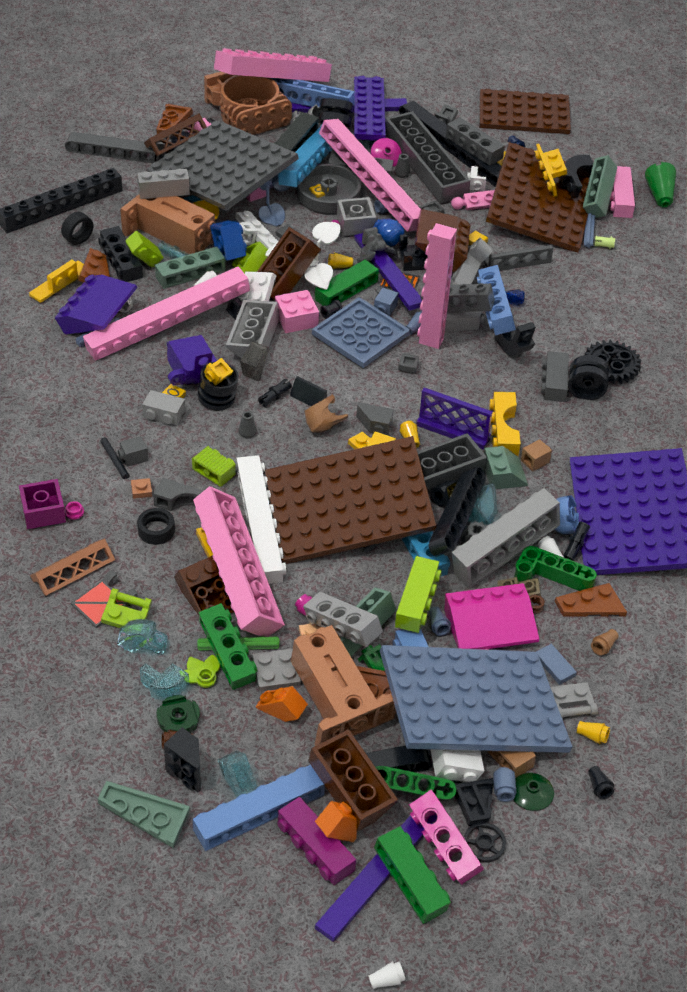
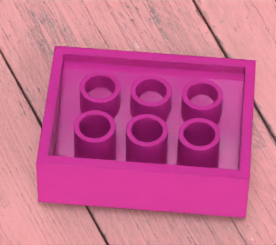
(491, 617)

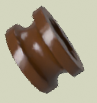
(537, 599)

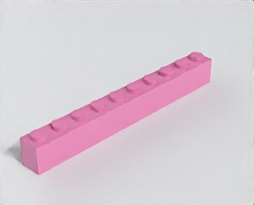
(371, 173)
(166, 313)

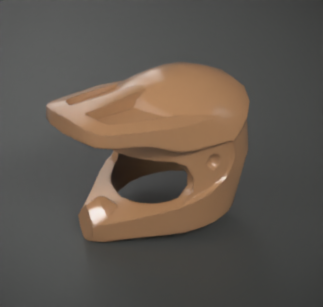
(320, 418)

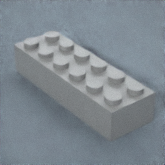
(506, 538)

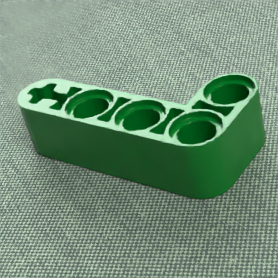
(555, 568)
(413, 779)

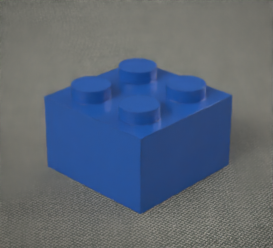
(228, 239)

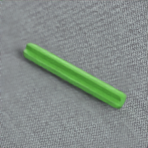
(251, 643)

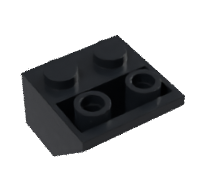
(183, 759)

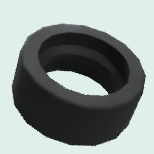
(71, 222)
(156, 537)

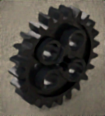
(624, 366)

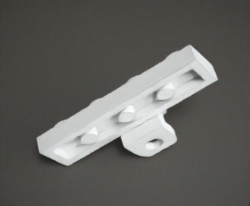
(254, 230)

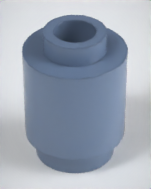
(504, 784)

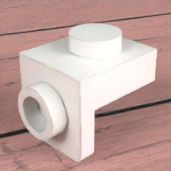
(476, 183)

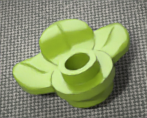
(198, 670)

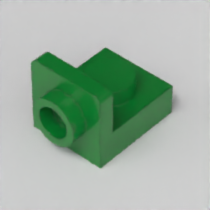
(372, 657)

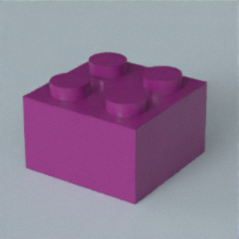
(42, 503)

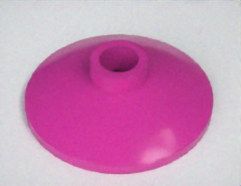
(379, 147)

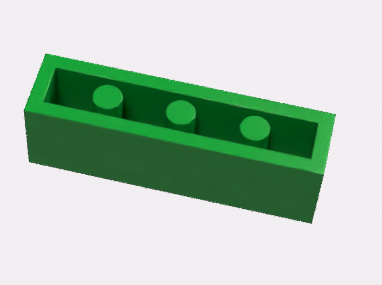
(348, 283)
(412, 874)

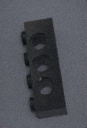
(115, 247)

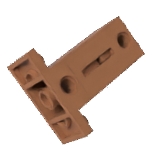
(169, 220)
(337, 686)

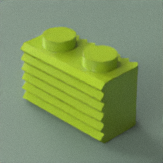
(144, 249)
(214, 466)

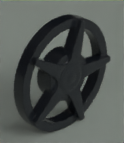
(485, 841)

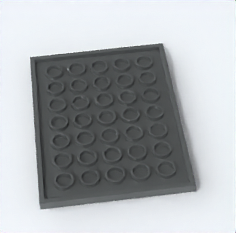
(226, 163)

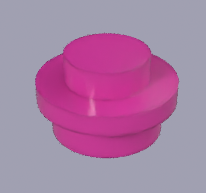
(74, 510)

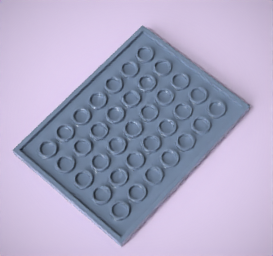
(473, 700)

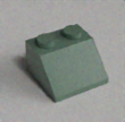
(504, 468)

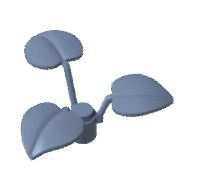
(274, 213)

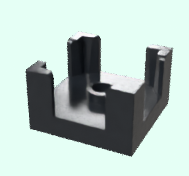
(411, 256)

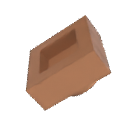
(141, 488)

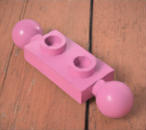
(473, 201)

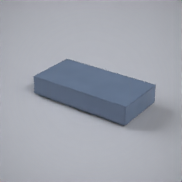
(556, 664)

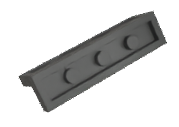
(520, 258)

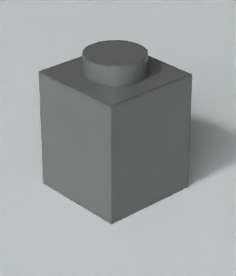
(133, 451)

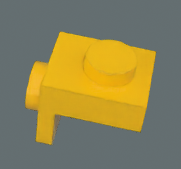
(217, 371)

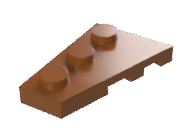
(173, 115)
(592, 601)

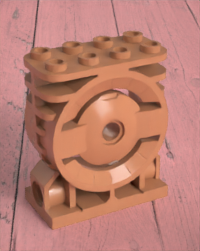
(248, 101)

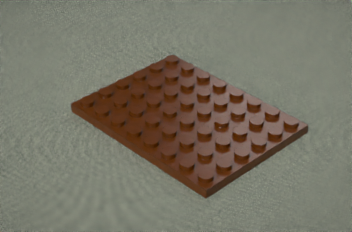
(527, 207)
(349, 500)

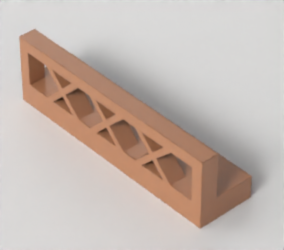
(67, 561)

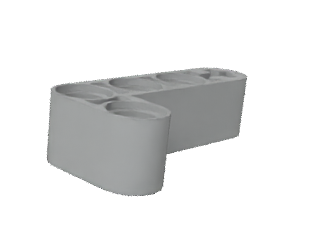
(476, 255)

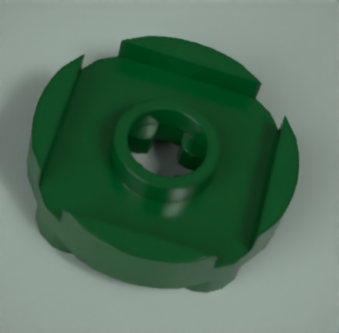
(185, 707)

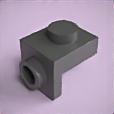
(447, 114)

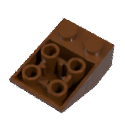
(203, 585)

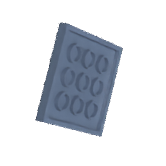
(361, 332)

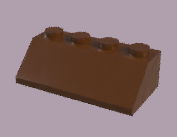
(289, 261)
(352, 778)

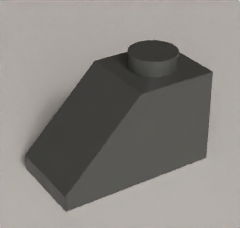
(375, 418)

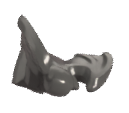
(373, 242)

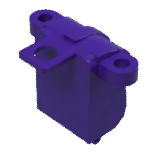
(187, 359)

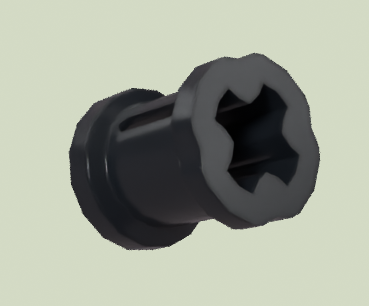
(329, 310)

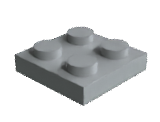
(275, 670)

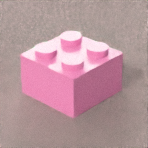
(297, 311)

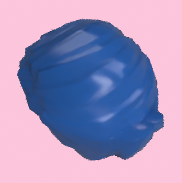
(389, 230)

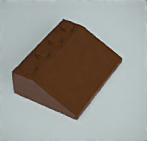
(427, 221)

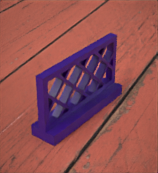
(451, 427)

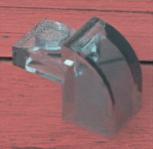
(141, 634)
(169, 683)

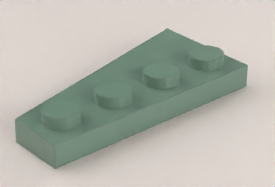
(146, 811)

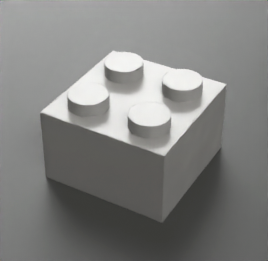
(355, 215)

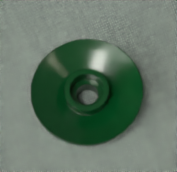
(530, 798)

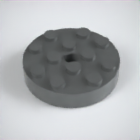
(341, 183)

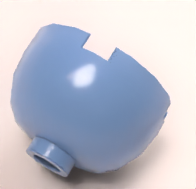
(568, 517)

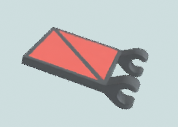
(94, 601)

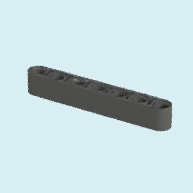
(113, 147)

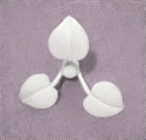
(321, 273)

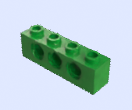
(235, 674)

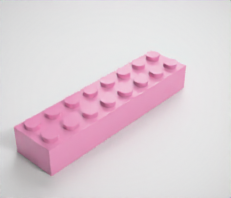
(272, 65)
(238, 563)

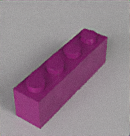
(326, 853)

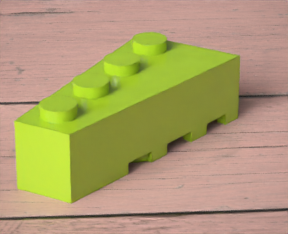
(418, 594)

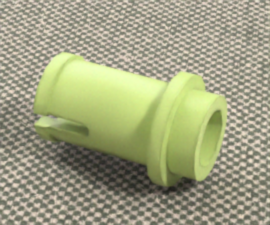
(605, 242)

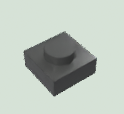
(408, 363)

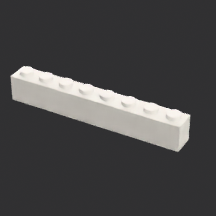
(259, 517)

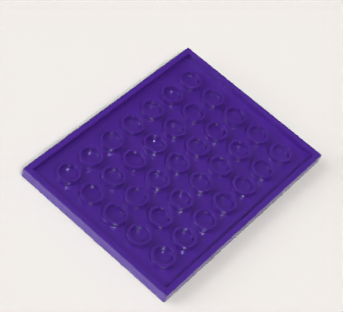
(632, 510)

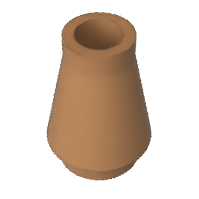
(603, 643)

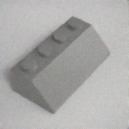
(253, 323)

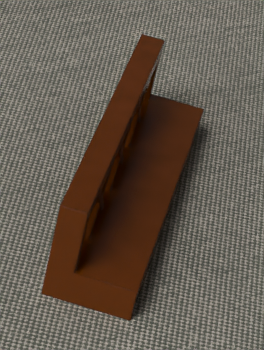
(187, 124)

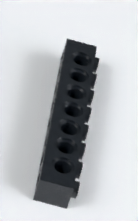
(60, 200)

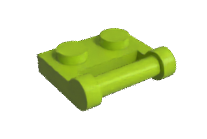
(120, 615)

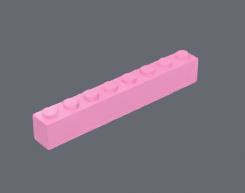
(437, 285)

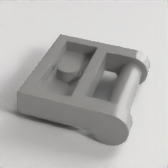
(574, 695)

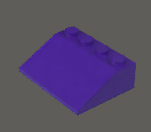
(94, 304)

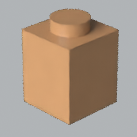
(536, 455)

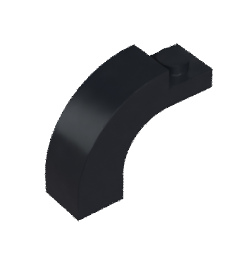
(576, 167)
(517, 340)

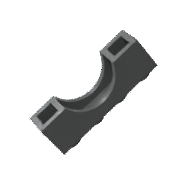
(172, 495)

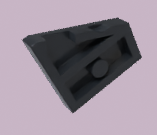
(475, 800)

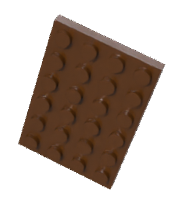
(524, 111)

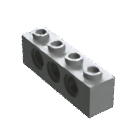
(345, 618)

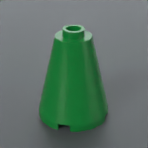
(661, 182)

